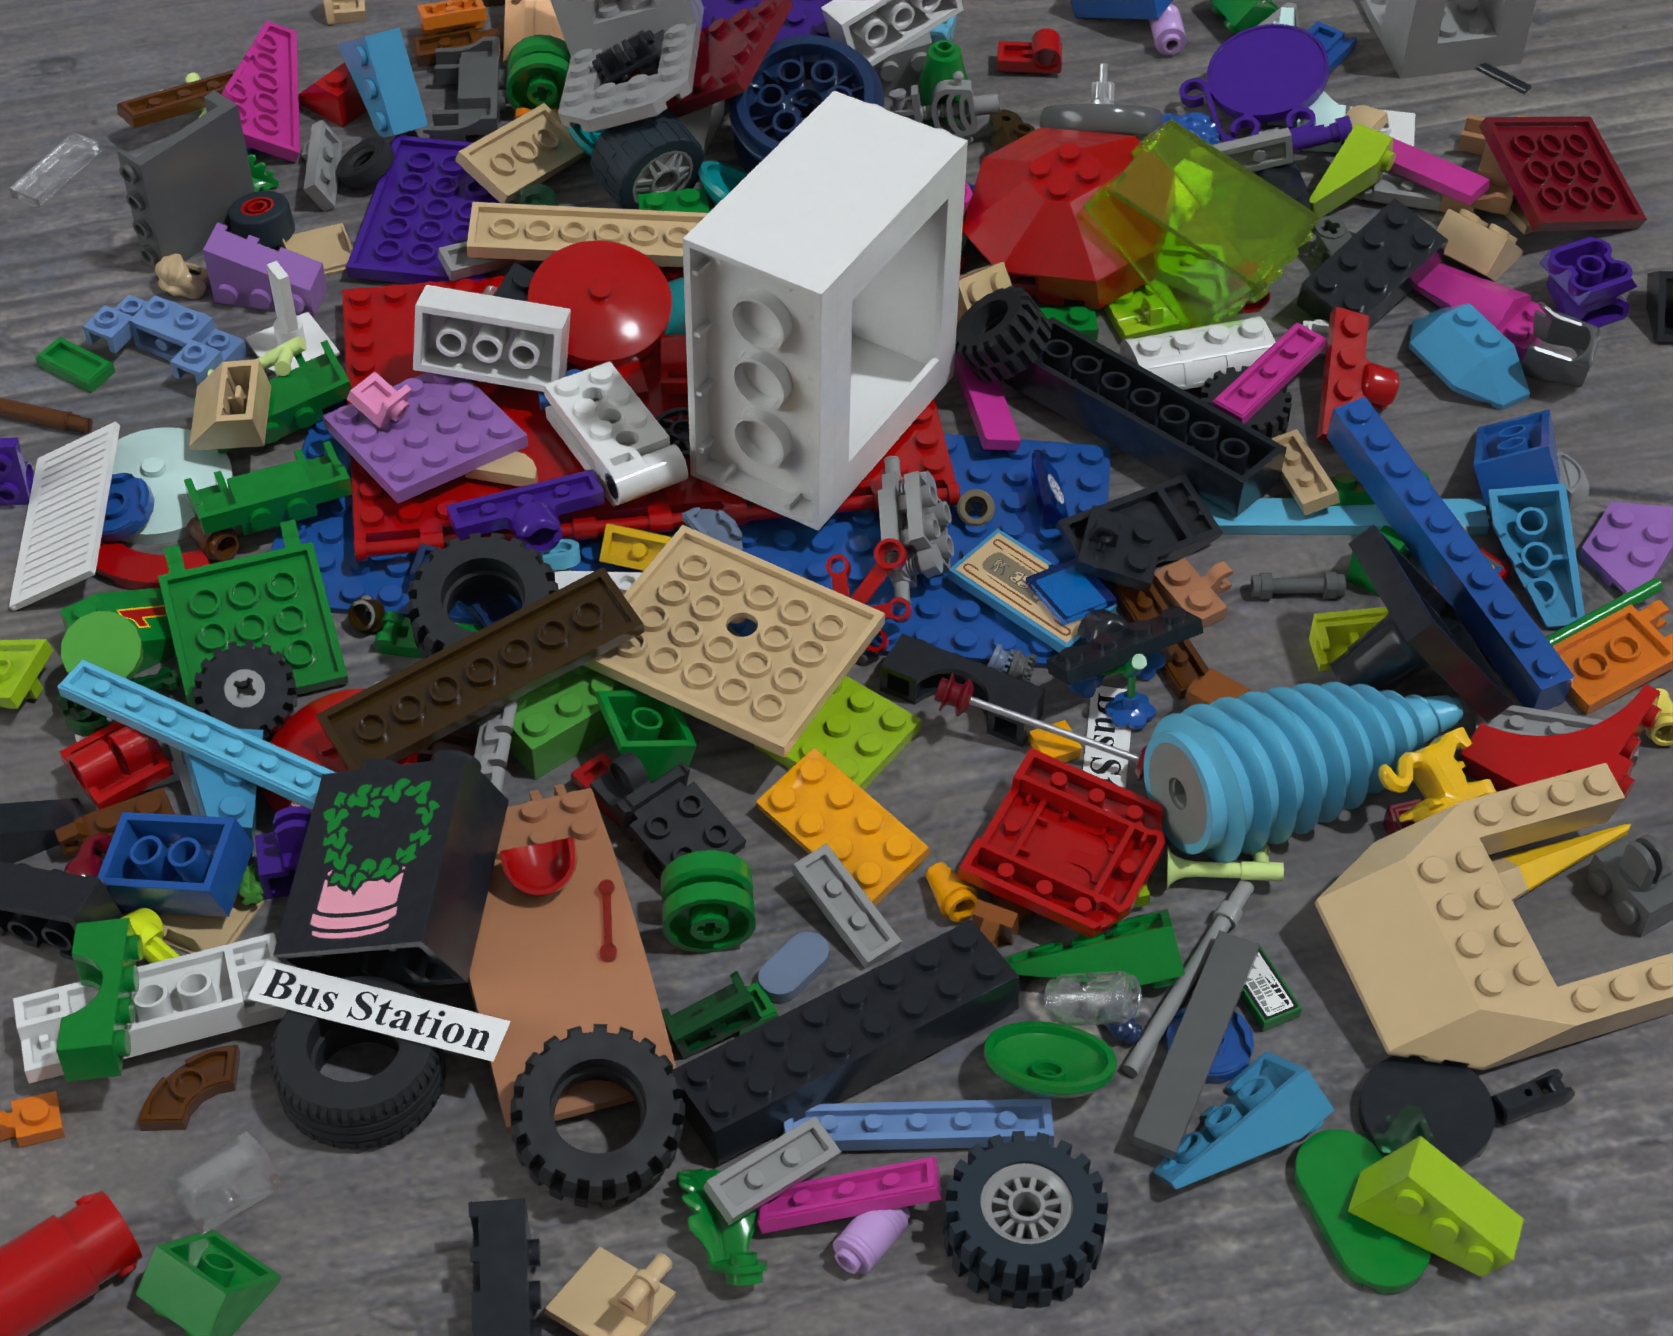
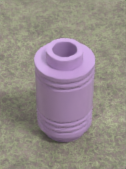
(1169, 32)
(869, 1238)

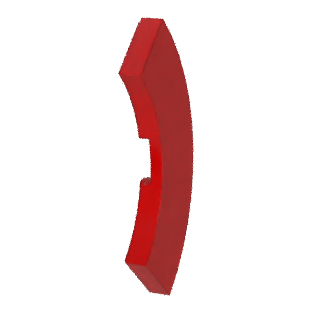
(139, 569)

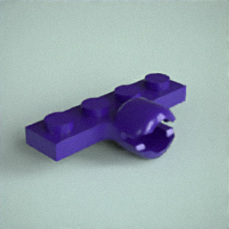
(528, 510)

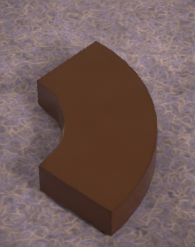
(183, 1091)

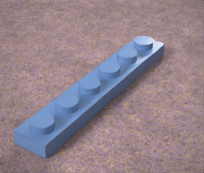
(930, 1123)

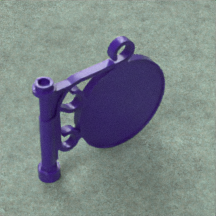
(1267, 78)

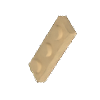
(1305, 475)

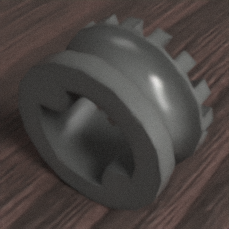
(1022, 665)

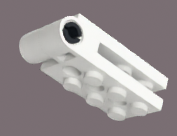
(613, 434)

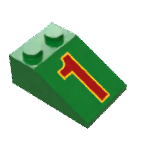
(143, 609)

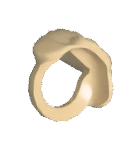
(177, 280)

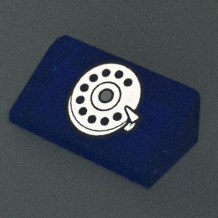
(1047, 491)

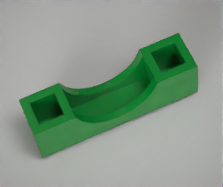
(97, 1037)

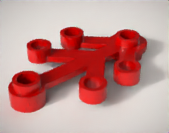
(872, 583)

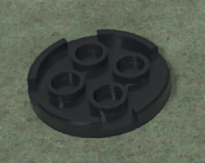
(1447, 1092)

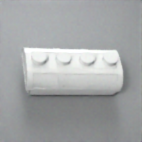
(1197, 353)

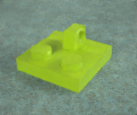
(1141, 314)
(19, 670)

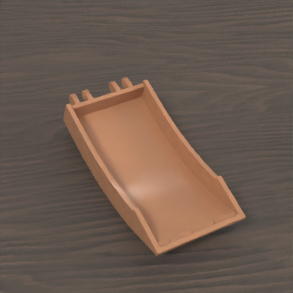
(542, 953)

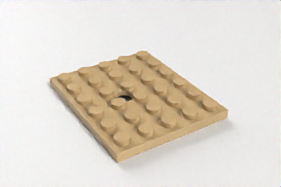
(749, 685)

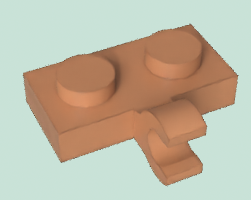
(1195, 594)

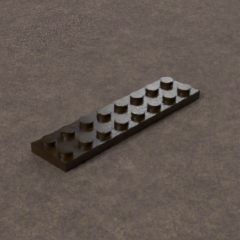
(481, 672)

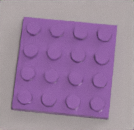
(438, 439)

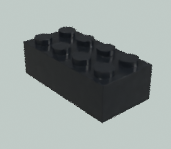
(1374, 266)

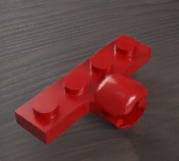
(1348, 371)

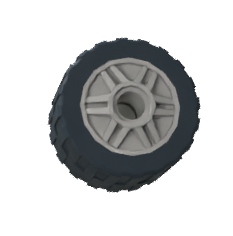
(646, 158)

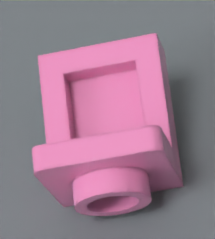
(380, 400)

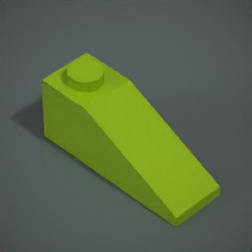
(1354, 169)

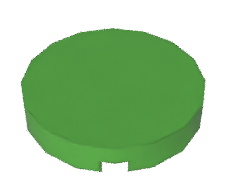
(105, 641)

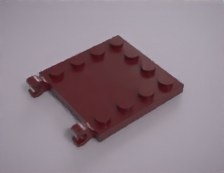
(731, 54)

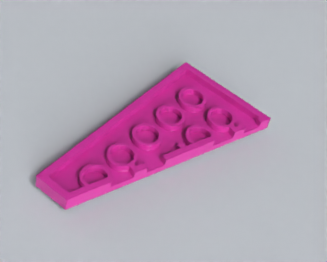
(268, 93)

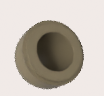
(964, 507)

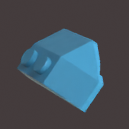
(1470, 355)

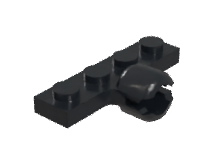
(1114, 641)

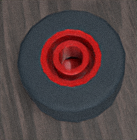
(262, 216)

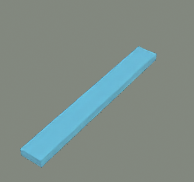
(1285, 517)
(194, 732)

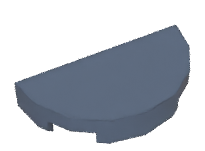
(714, 524)

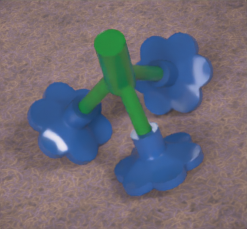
(1129, 706)

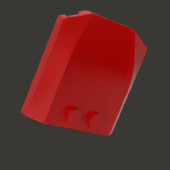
(1068, 846)

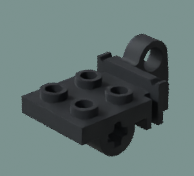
(664, 814)

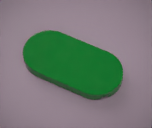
(1326, 1179)

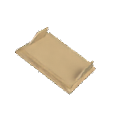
(326, 244)
(204, 932)

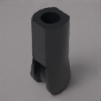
(1529, 1099)

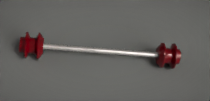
(960, 697)

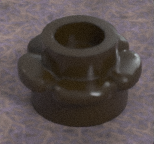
(358, 614)

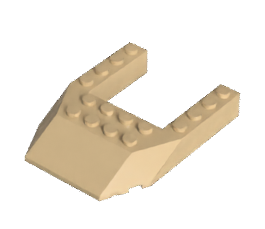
(1446, 950)

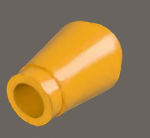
(951, 892)

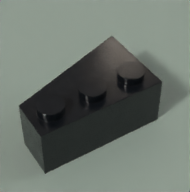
(503, 1269)

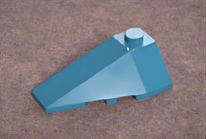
(1540, 544)
(1265, 1110)

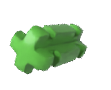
(250, 886)

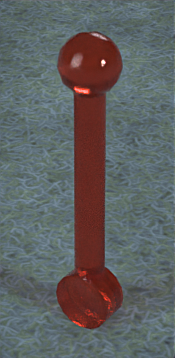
(608, 950)

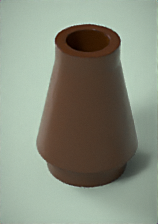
(216, 545)

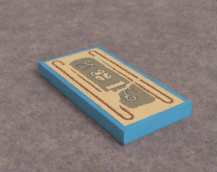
(997, 576)

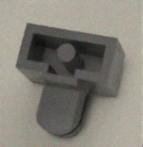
(1635, 882)

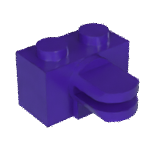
(280, 851)

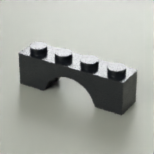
(916, 668)

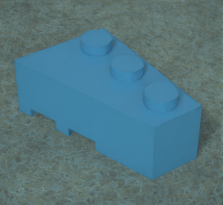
(385, 82)
(223, 793)

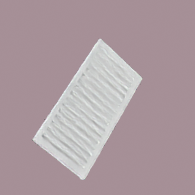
(65, 517)

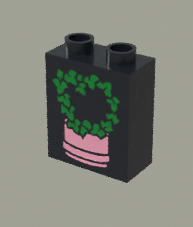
(395, 872)

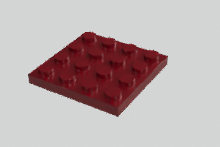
(1562, 173)

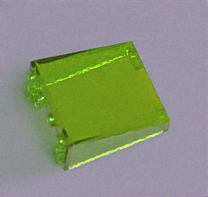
(1199, 225)

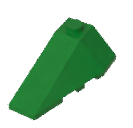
(1136, 945)

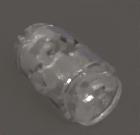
(1107, 999)

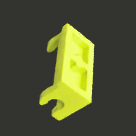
(1336, 631)

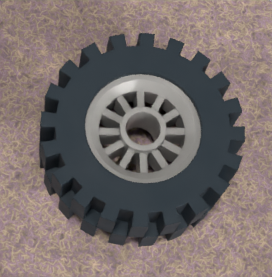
(984, 1216)

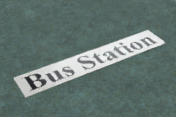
(1101, 729)
(379, 1010)

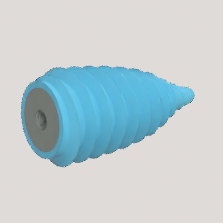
(1280, 761)

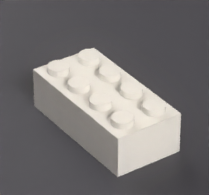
(885, 26)
(490, 338)

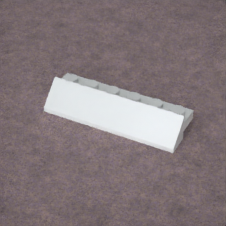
(174, 1004)

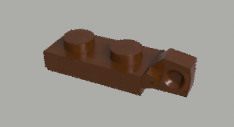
(425, 45)
(106, 819)

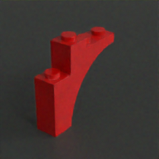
(1523, 759)

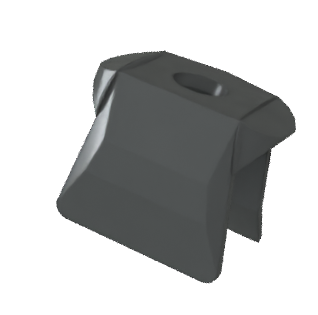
(1563, 331)

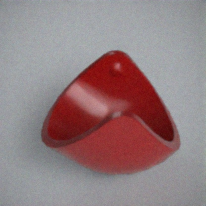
(541, 867)

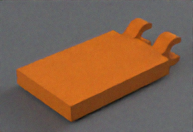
(1617, 655)

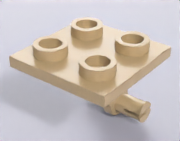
(612, 1297)

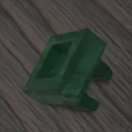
(1403, 1129)

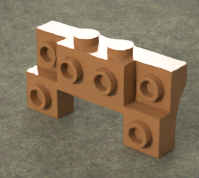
(1499, 195)

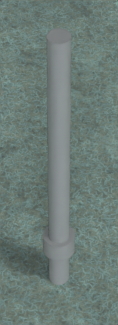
(1225, 918)

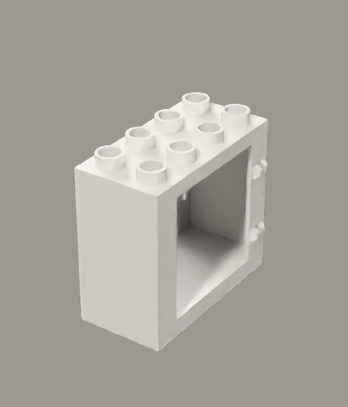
(823, 306)

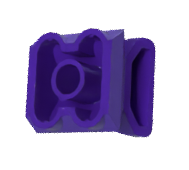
(1588, 281)

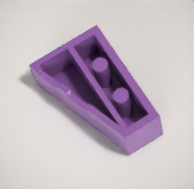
(241, 275)

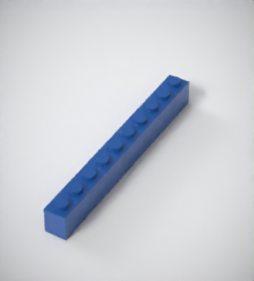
(1449, 557)

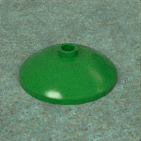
(1050, 1059)

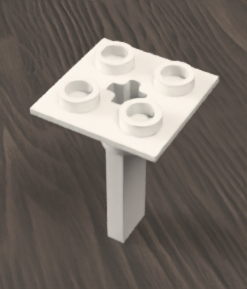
(287, 323)

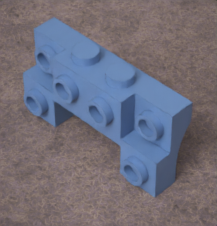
(167, 331)

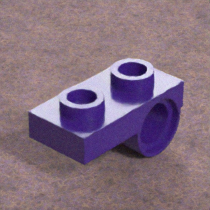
(15, 474)

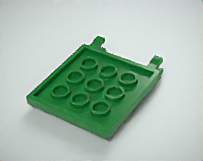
(257, 598)

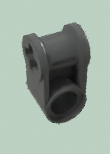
(1330, 236)

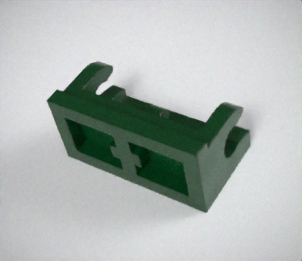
(712, 1018)

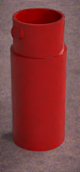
(62, 1263)

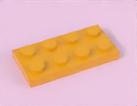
(824, 806)

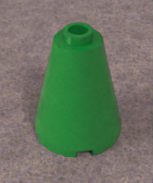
(940, 64)

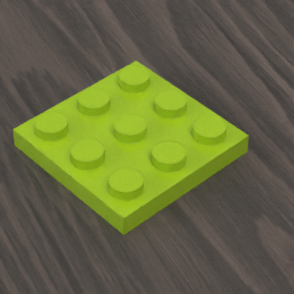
(855, 733)

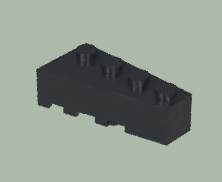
(48, 903)

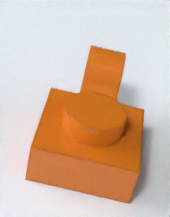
(33, 1120)

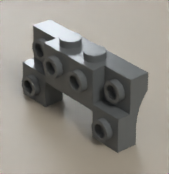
(480, 89)

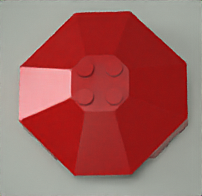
(1034, 216)

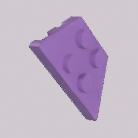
(1629, 544)

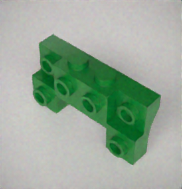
(303, 393)
(270, 494)

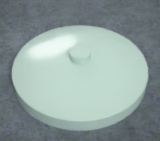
(163, 462)

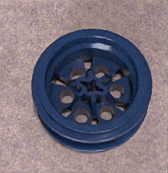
(793, 70)

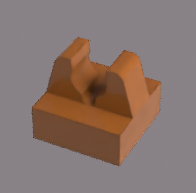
(996, 923)

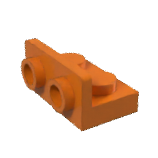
(451, 15)

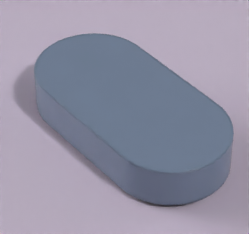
(794, 966)

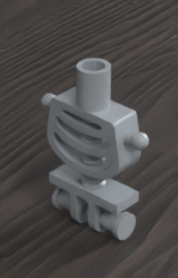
(975, 106)

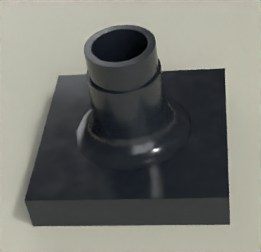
(1415, 634)

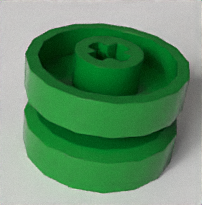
(537, 72)
(707, 901)

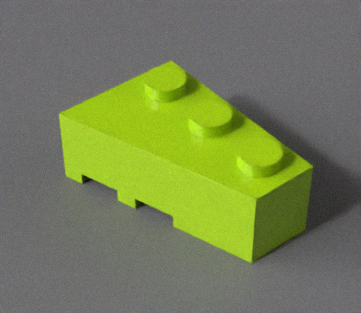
(1437, 1208)

